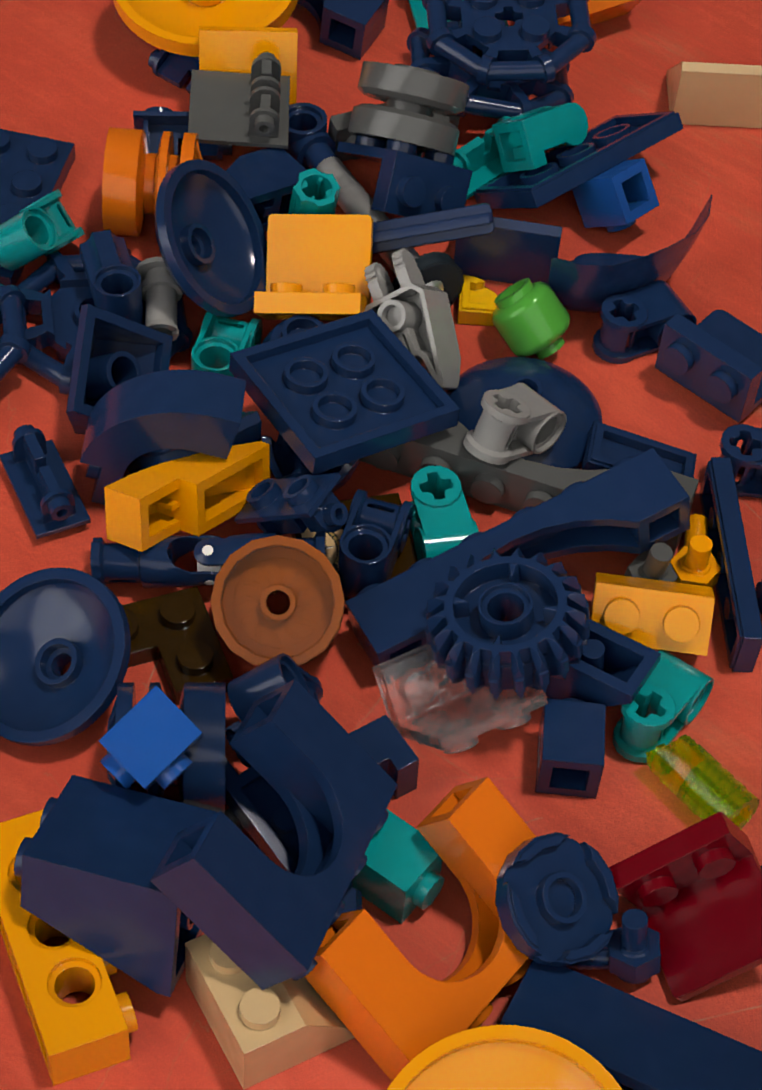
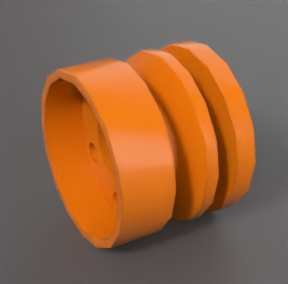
(135, 175)

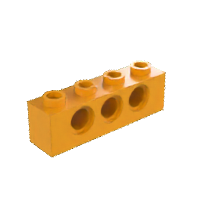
(71, 1036)

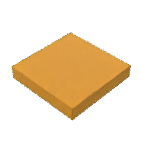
(236, 48)

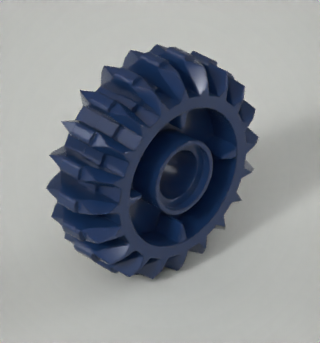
(507, 623)

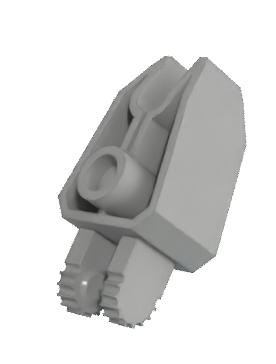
(417, 317)

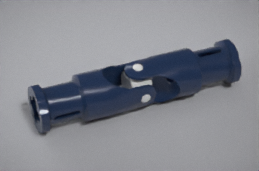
(156, 565)

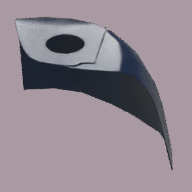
(595, 276)

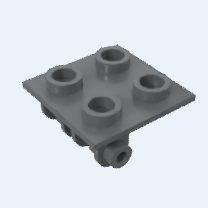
(241, 106)

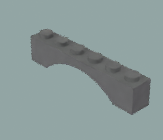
(508, 485)

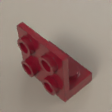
(702, 900)

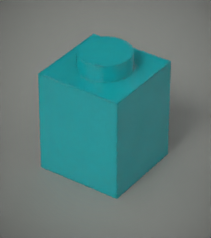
(400, 870)

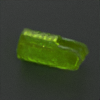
(701, 781)

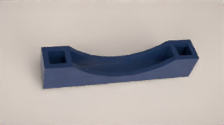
(615, 511)

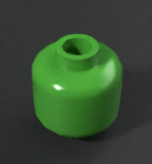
(531, 319)

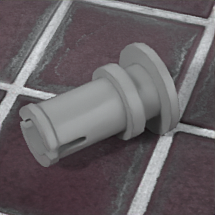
(160, 296)

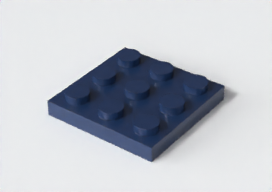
(343, 391)

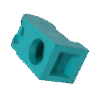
(526, 136)

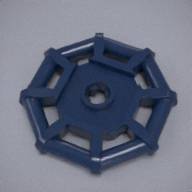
(509, 51)
(498, 97)
(62, 314)

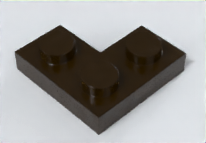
(180, 636)

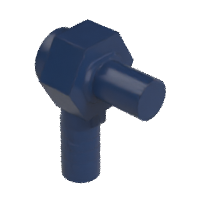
(631, 952)

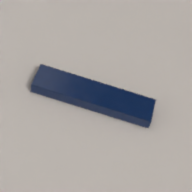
(735, 583)

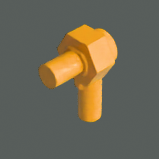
(695, 561)

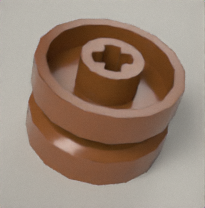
(267, 568)

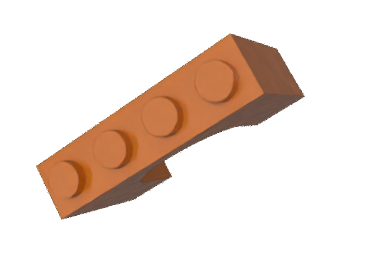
(379, 992)

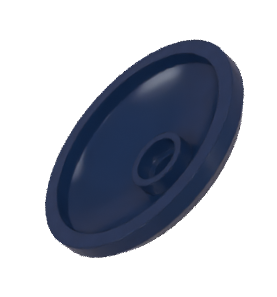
(211, 238)
(550, 382)
(43, 627)

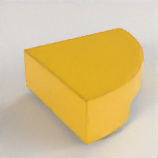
(475, 302)

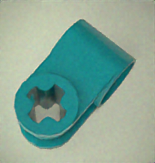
(36, 232)
(221, 337)
(440, 512)
(661, 707)

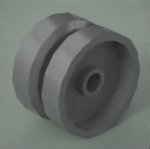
(410, 100)

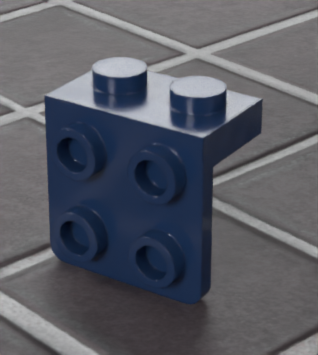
(407, 180)
(715, 361)

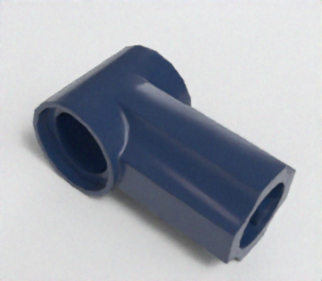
(112, 276)

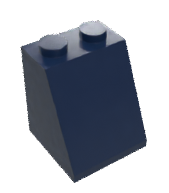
(93, 876)

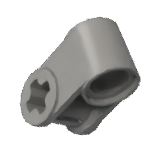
(514, 425)

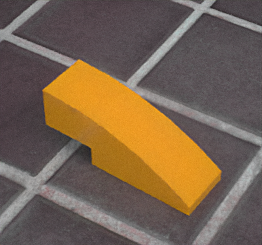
(183, 495)

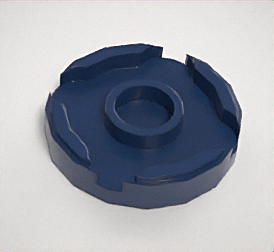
(556, 900)

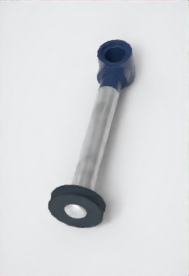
(316, 149)

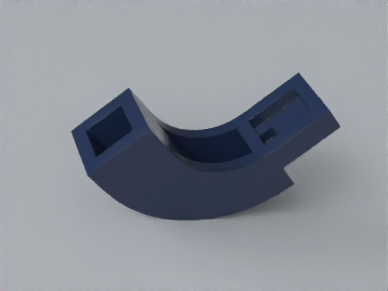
(160, 412)

